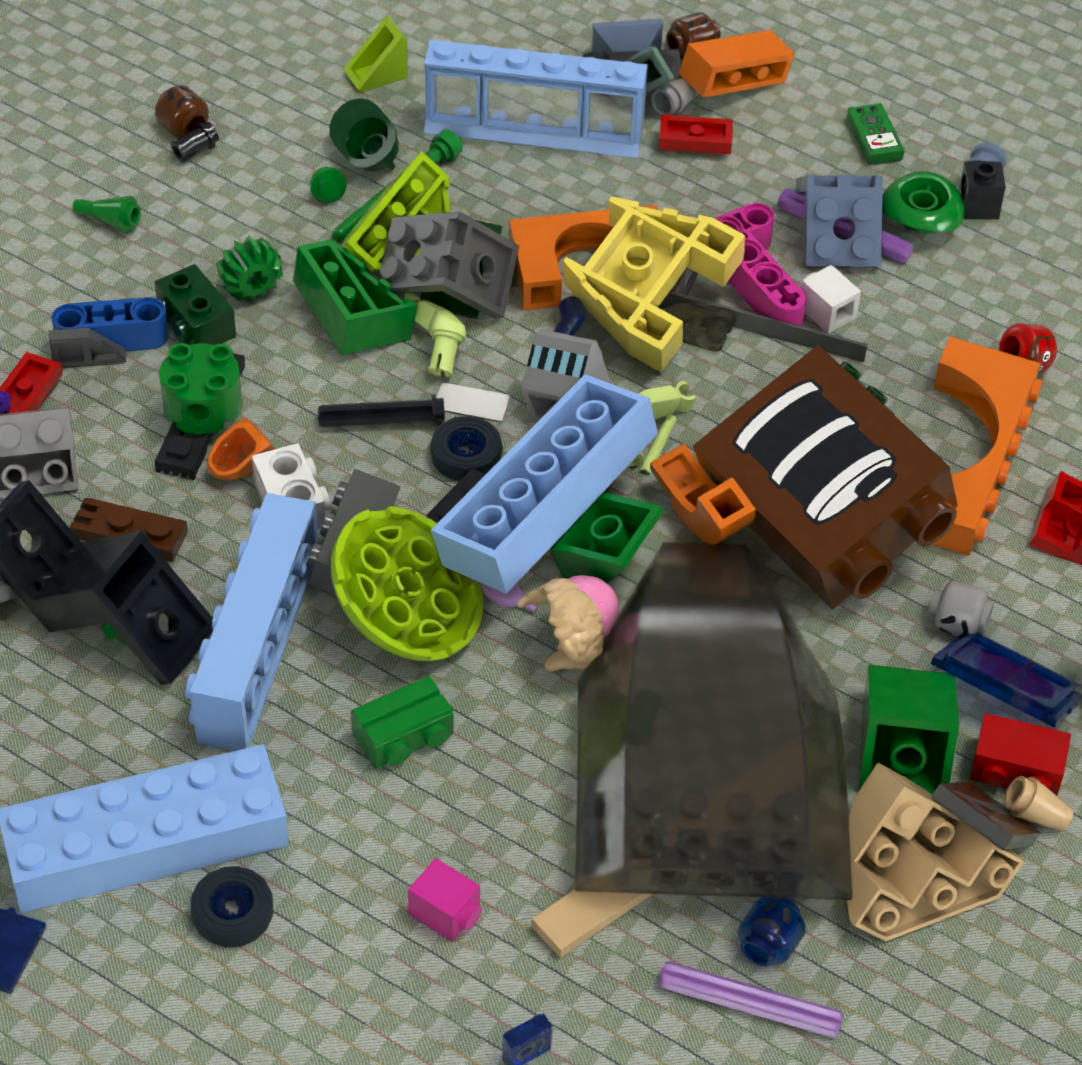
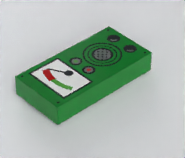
(875, 133)

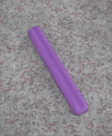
(891, 245)
(751, 999)

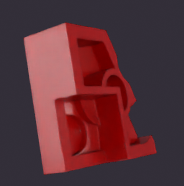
(1060, 520)

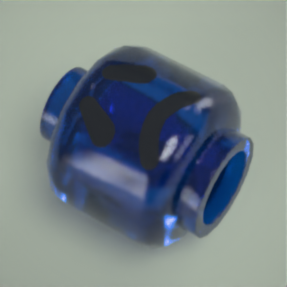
(771, 931)

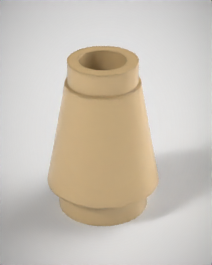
(1037, 804)

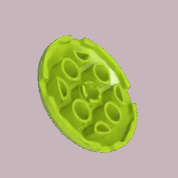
(399, 590)

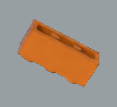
(736, 63)

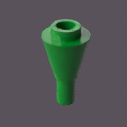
(117, 212)

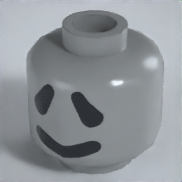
(960, 609)

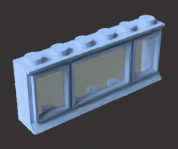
(535, 98)

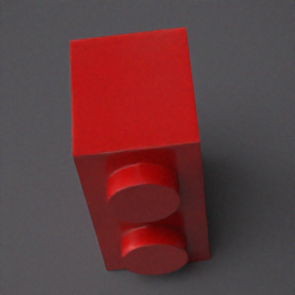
(1017, 749)

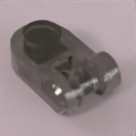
(697, 318)

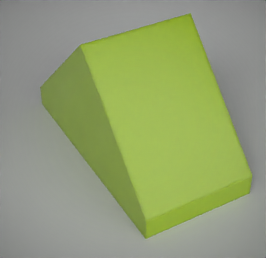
(380, 58)

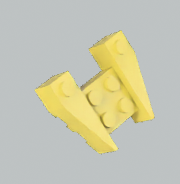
(639, 268)

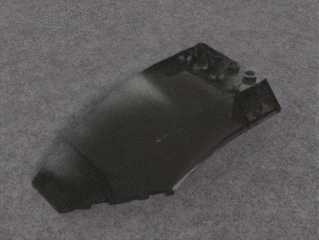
(710, 742)

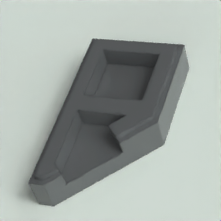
(84, 347)

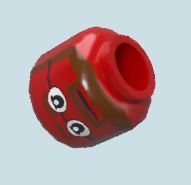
(1030, 342)

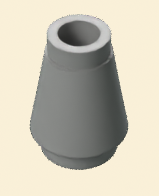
(673, 96)

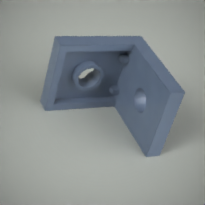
(837, 197)

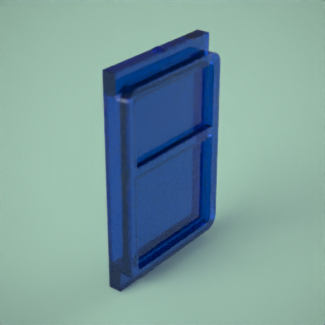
(1009, 677)

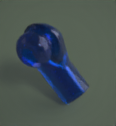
(571, 315)

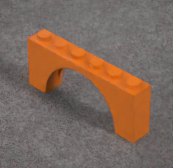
(999, 392)

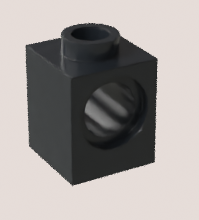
(982, 189)

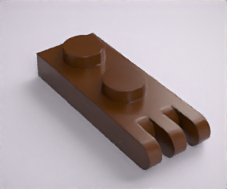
(104, 519)

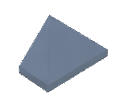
(627, 35)

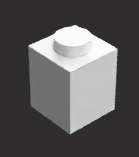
(830, 298)

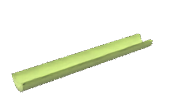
(659, 442)

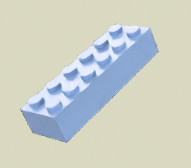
(544, 483)
(253, 624)
(143, 828)

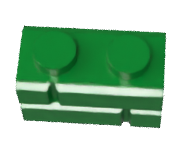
(403, 722)

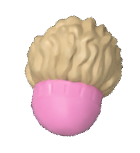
(582, 615)

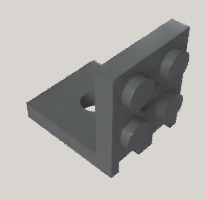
(450, 260)

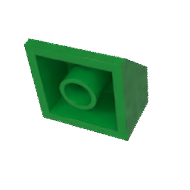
(605, 537)

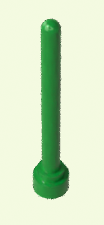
(443, 148)

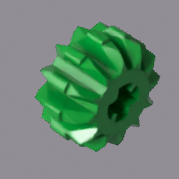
(249, 269)

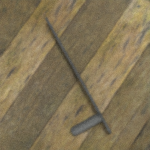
(766, 325)

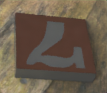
(985, 815)

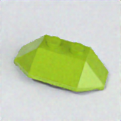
(415, 191)

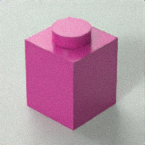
(444, 900)

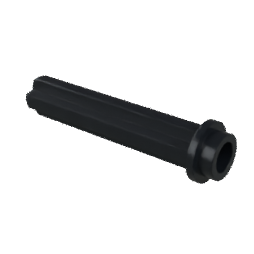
(382, 412)

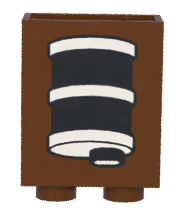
(831, 477)

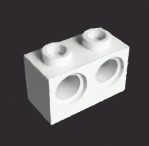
(290, 475)

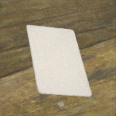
(473, 401)

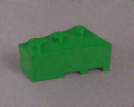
(349, 301)

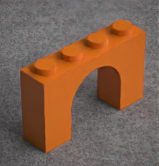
(544, 243)

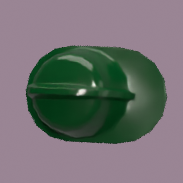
(364, 135)

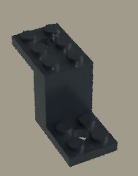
(98, 583)

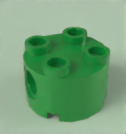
(200, 387)

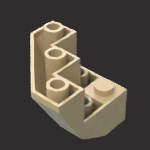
(916, 859)

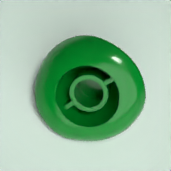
(924, 202)

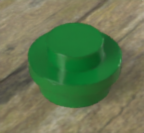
(328, 184)

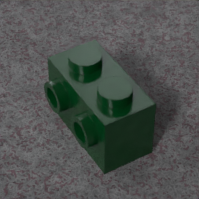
(195, 308)

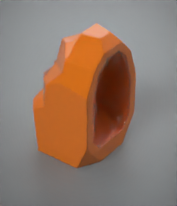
(234, 451)

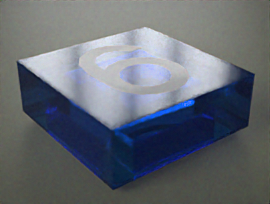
(527, 1041)

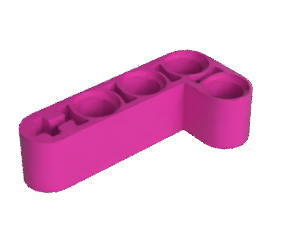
(759, 276)

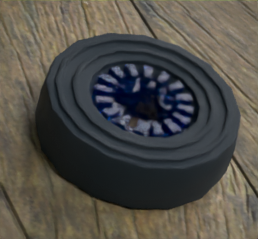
(460, 432)
(251, 897)

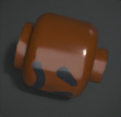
(691, 29)
(180, 110)

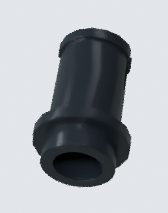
(195, 141)

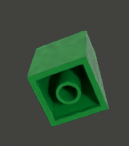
(909, 724)

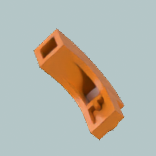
(704, 507)

